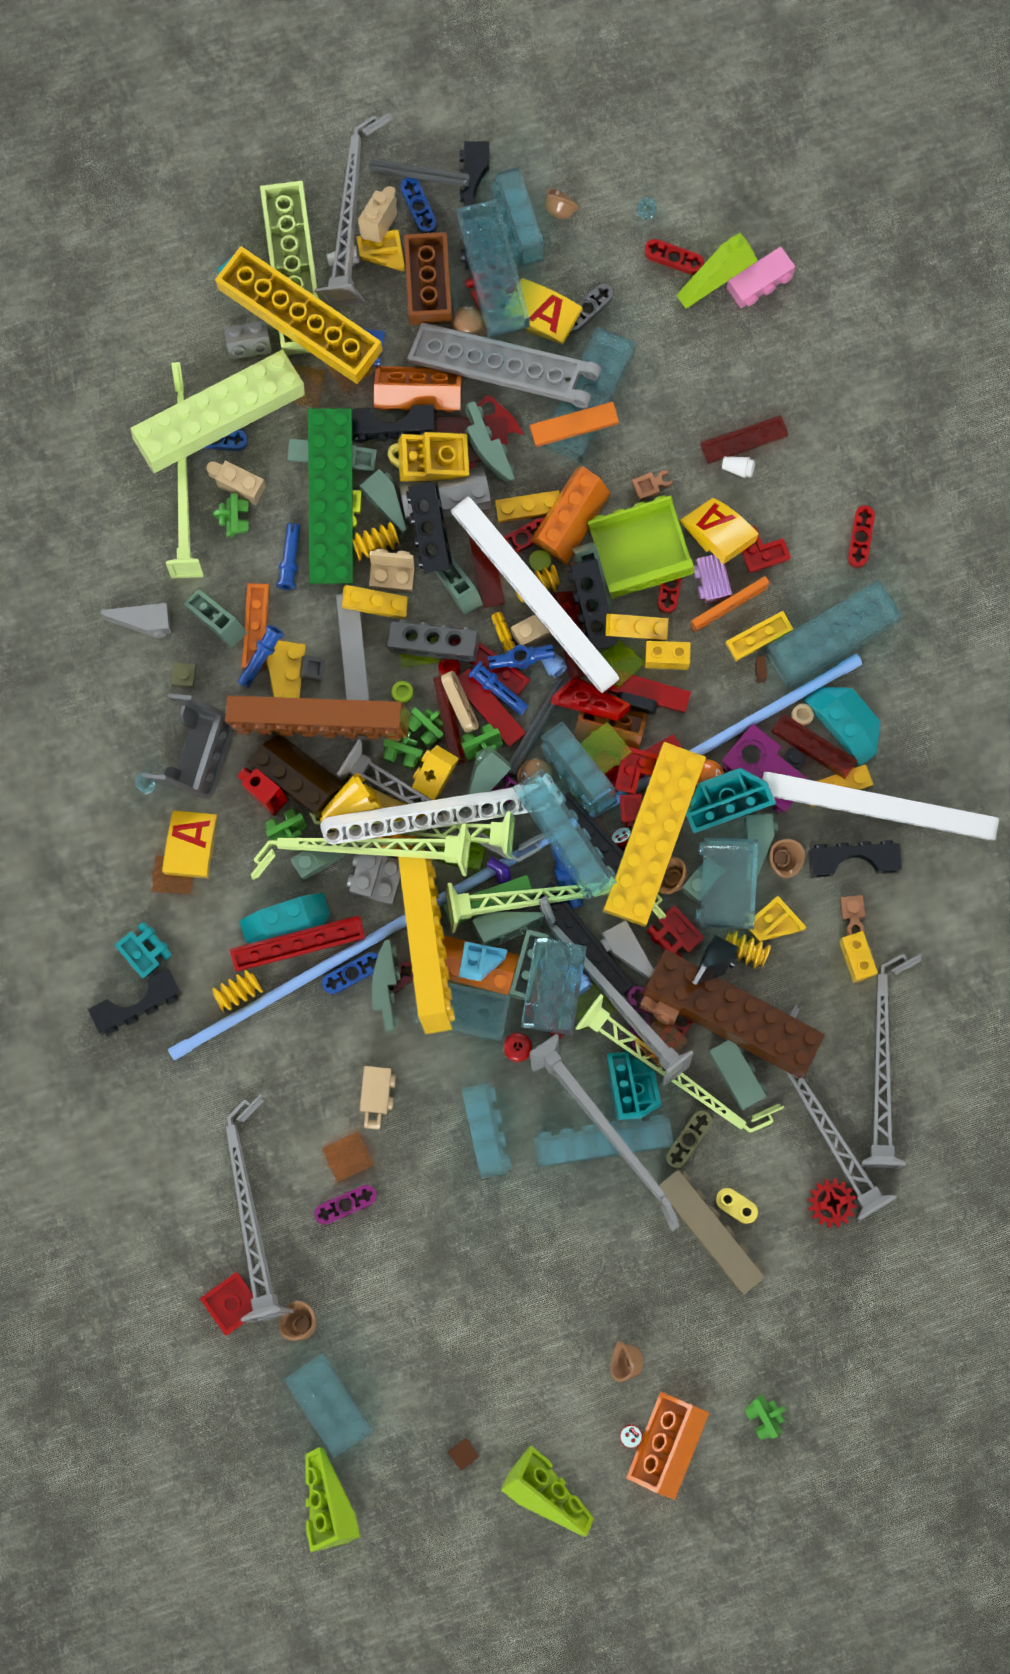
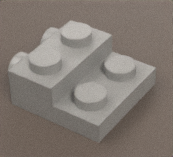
(375, 877)

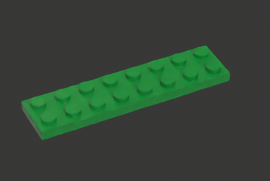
(330, 496)

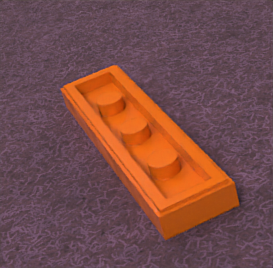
(574, 424)
(729, 604)
(255, 619)

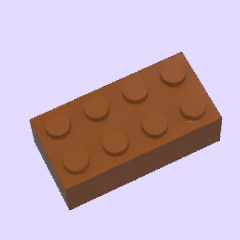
(428, 278)

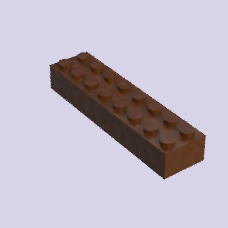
(734, 1015)

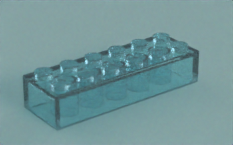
(492, 268)
(613, 356)
(833, 633)
(564, 834)
(593, 1144)

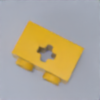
(667, 655)
(442, 764)
(858, 957)

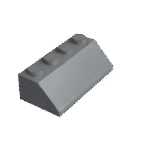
(453, 492)

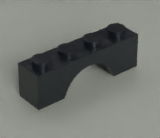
(417, 422)
(883, 857)
(161, 990)

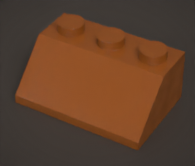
(629, 727)

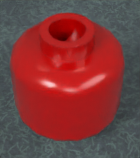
(510, 1051)

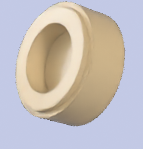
(803, 714)

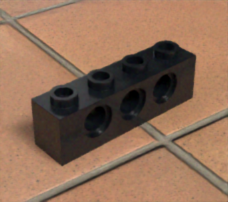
(435, 515)
(590, 569)

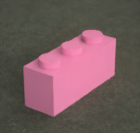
(761, 278)

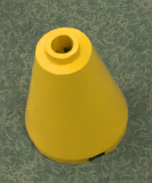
(352, 798)

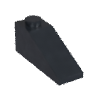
(716, 960)

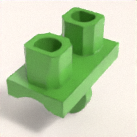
(228, 515)
(432, 732)
(489, 737)
(411, 754)
(288, 829)
(769, 1414)

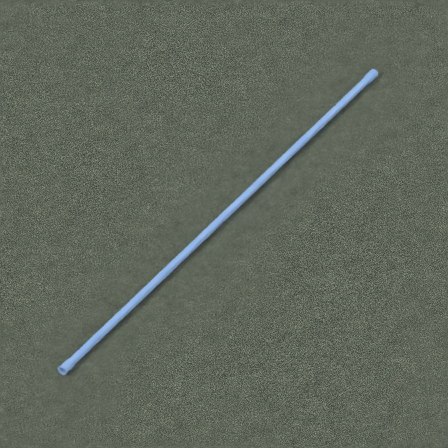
(189, 1044)

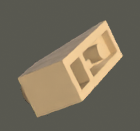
(530, 632)

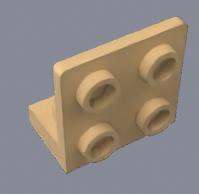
(392, 570)

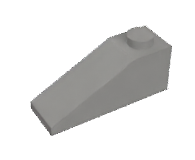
(146, 619)
(626, 948)

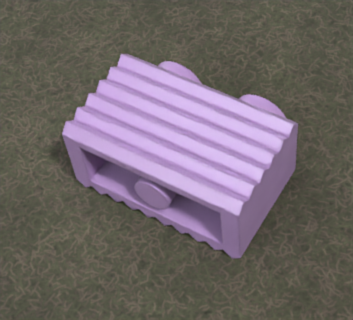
(713, 579)

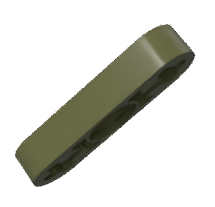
(693, 1121)

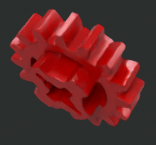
(829, 1192)

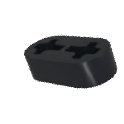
(639, 703)

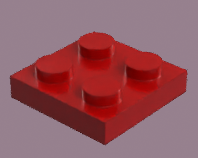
(229, 1303)

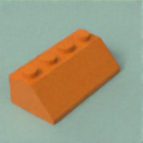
(411, 386)
(569, 515)
(497, 981)
(667, 1445)

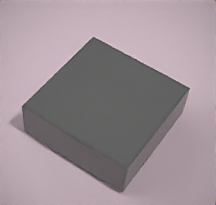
(312, 668)

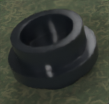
(795, 757)

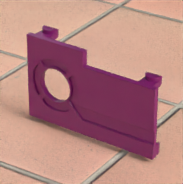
(769, 760)

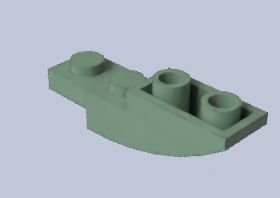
(490, 452)
(362, 458)
(383, 977)

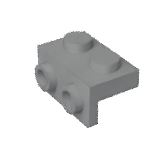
(247, 340)

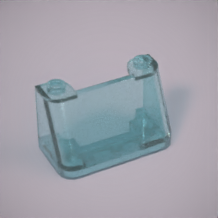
(728, 883)

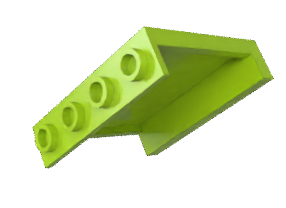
(641, 546)

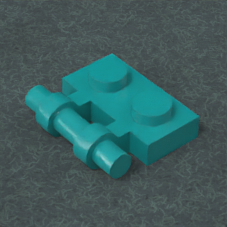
(138, 955)

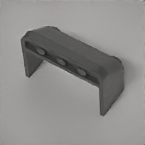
(202, 752)

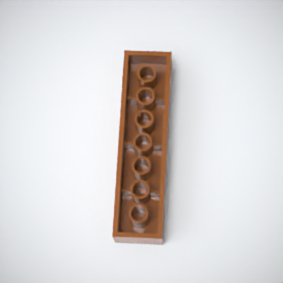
(317, 716)

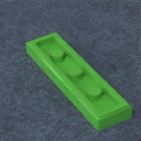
(514, 885)

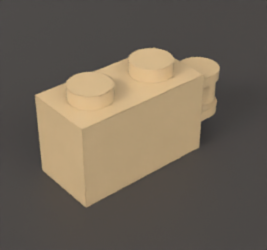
(378, 215)
(237, 481)
(376, 1094)

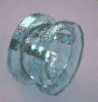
(645, 202)
(141, 788)

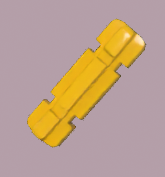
(503, 631)

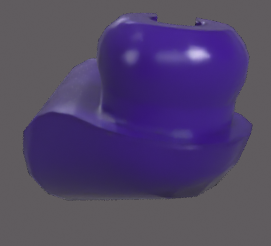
(502, 871)

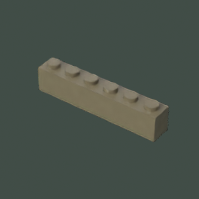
(711, 1233)

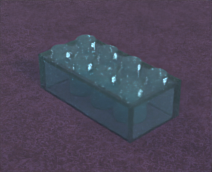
(518, 217)
(578, 769)
(553, 986)
(477, 1012)
(484, 1131)
(328, 1405)

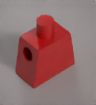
(263, 790)

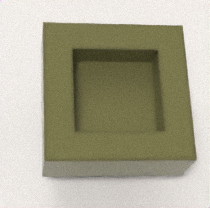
(183, 675)

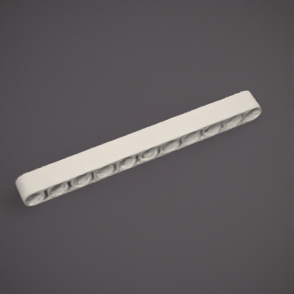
(535, 594)
(882, 806)
(429, 820)

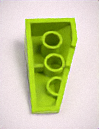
(722, 266)
(541, 1491)
(330, 1512)

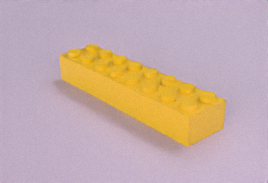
(299, 315)
(654, 834)
(426, 944)

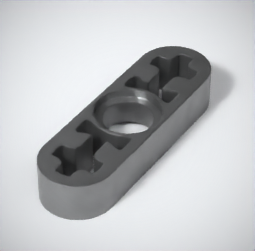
(602, 302)

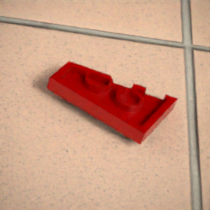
(588, 699)

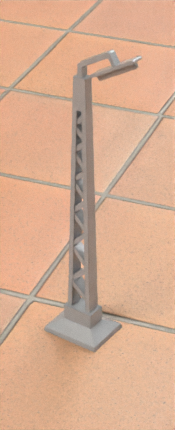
(341, 288)
(359, 763)
(548, 1056)
(669, 1059)
(884, 1155)
(872, 1199)
(266, 1306)

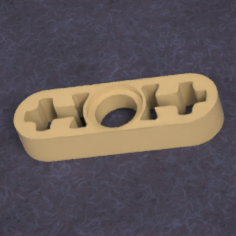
(459, 702)

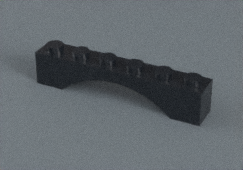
(476, 165)

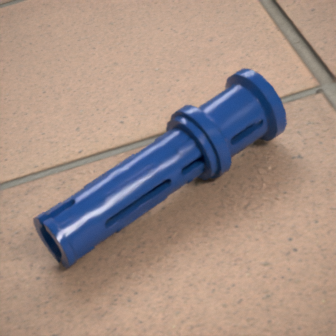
(288, 566)
(265, 647)
(490, 681)

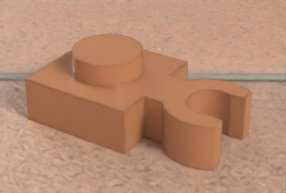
(648, 486)
(853, 909)
(662, 1012)

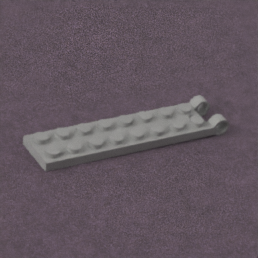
(502, 363)

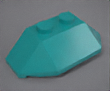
(847, 720)
(727, 798)
(285, 918)
(631, 1086)

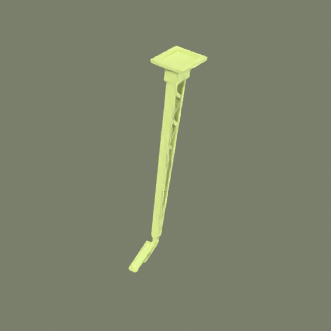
(185, 565)
(500, 834)
(455, 848)
(460, 907)
(596, 1017)

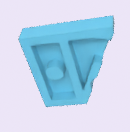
(480, 960)

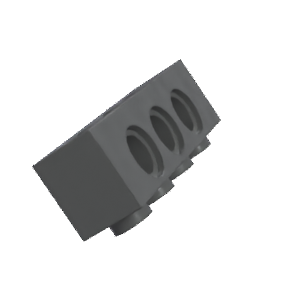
(464, 651)

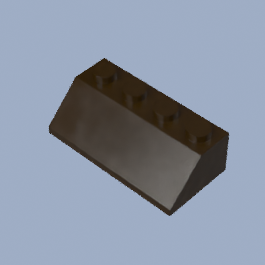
(296, 774)

